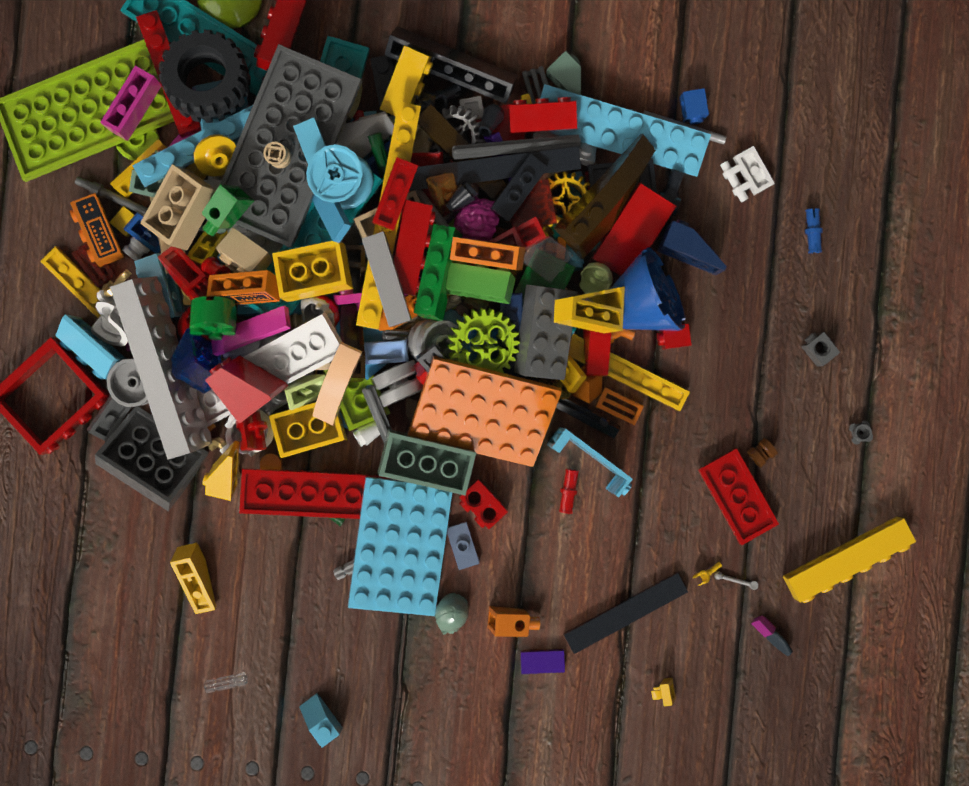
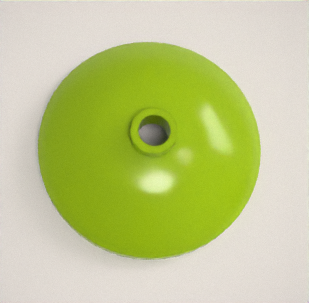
(231, 12)

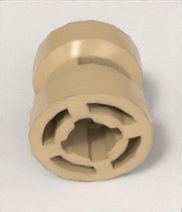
(281, 157)

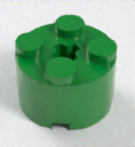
(213, 317)

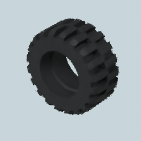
(200, 49)

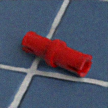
(568, 491)

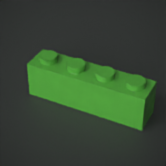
(480, 282)

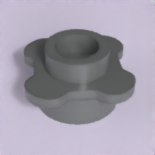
(865, 436)

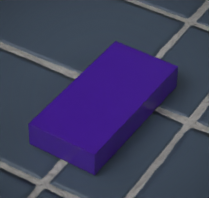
(542, 661)

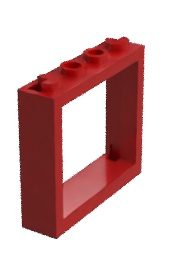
(30, 366)

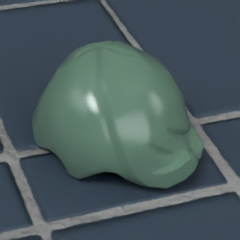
(451, 613)

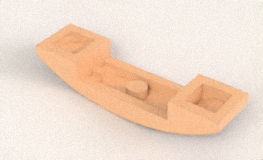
(336, 383)

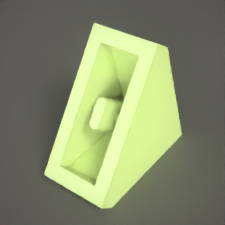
(304, 390)

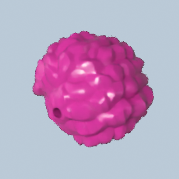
(477, 220)

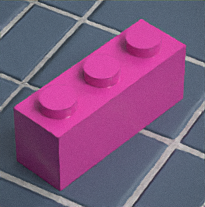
(131, 103)

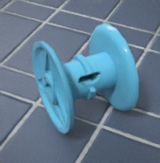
(339, 176)

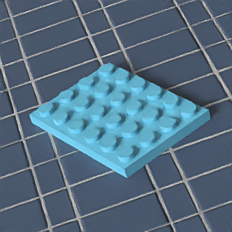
(399, 547)

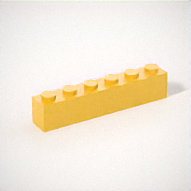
(849, 559)

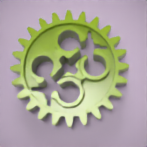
(484, 324)

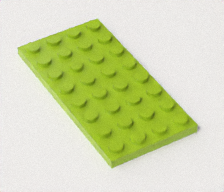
(62, 115)

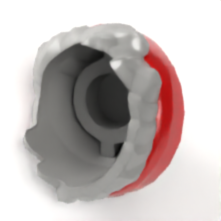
(318, 305)

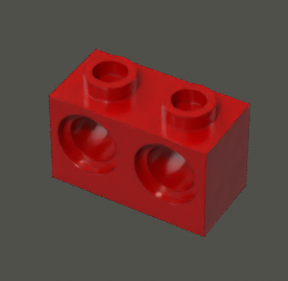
(487, 500)

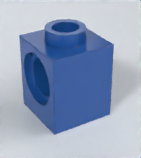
(694, 106)

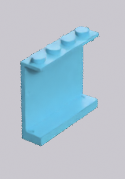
(621, 481)

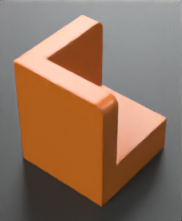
(590, 388)

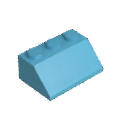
(90, 350)

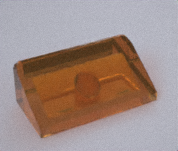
(441, 189)

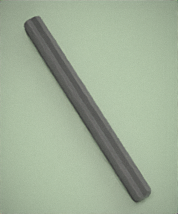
(514, 146)

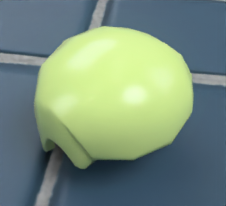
(595, 278)

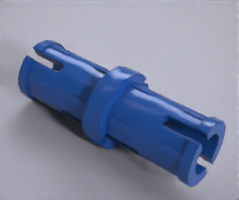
(813, 230)

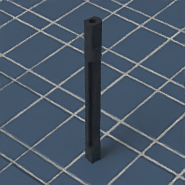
(587, 416)

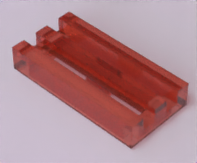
(105, 279)

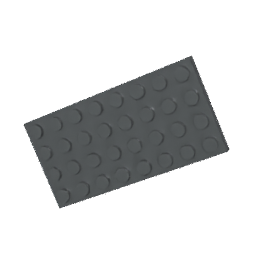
(290, 94)

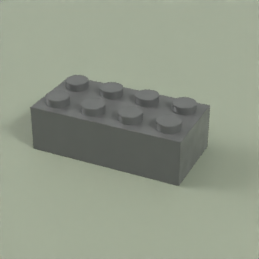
(542, 342)

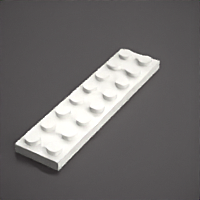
(286, 358)

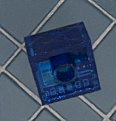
(194, 360)

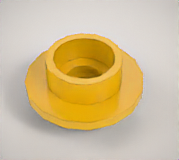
(209, 150)

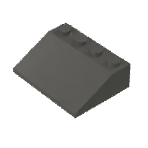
(139, 460)

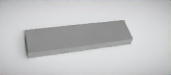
(386, 279)

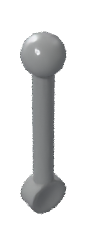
(752, 584)

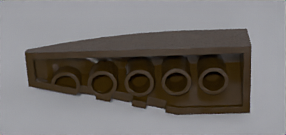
(603, 202)

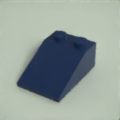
(688, 247)

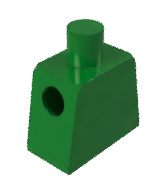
(225, 208)

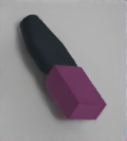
(767, 629)

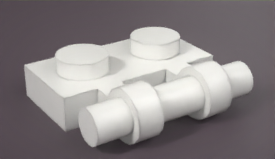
(753, 171)

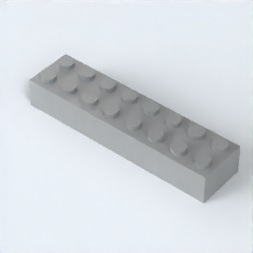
(152, 344)

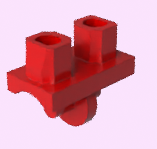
(252, 432)

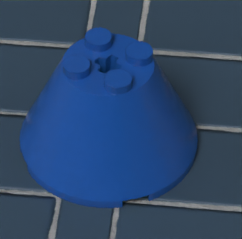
(650, 295)

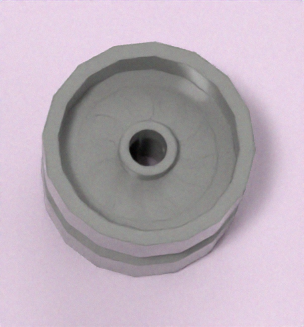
(428, 332)
(397, 380)
(125, 384)

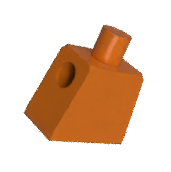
(503, 622)

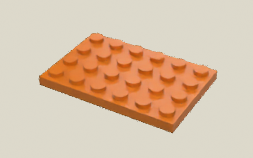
(484, 411)

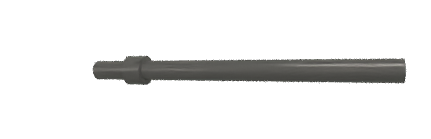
(95, 187)

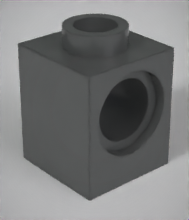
(829, 349)

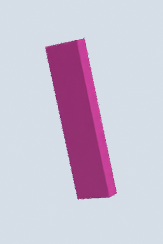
(254, 330)

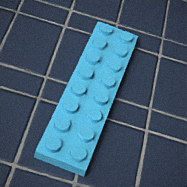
(617, 128)

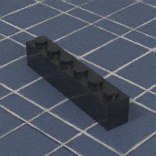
(456, 65)

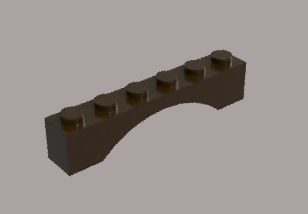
(349, 332)

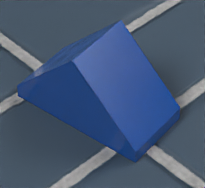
(142, 234)

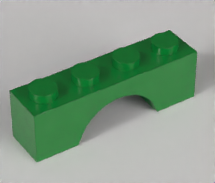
(432, 296)

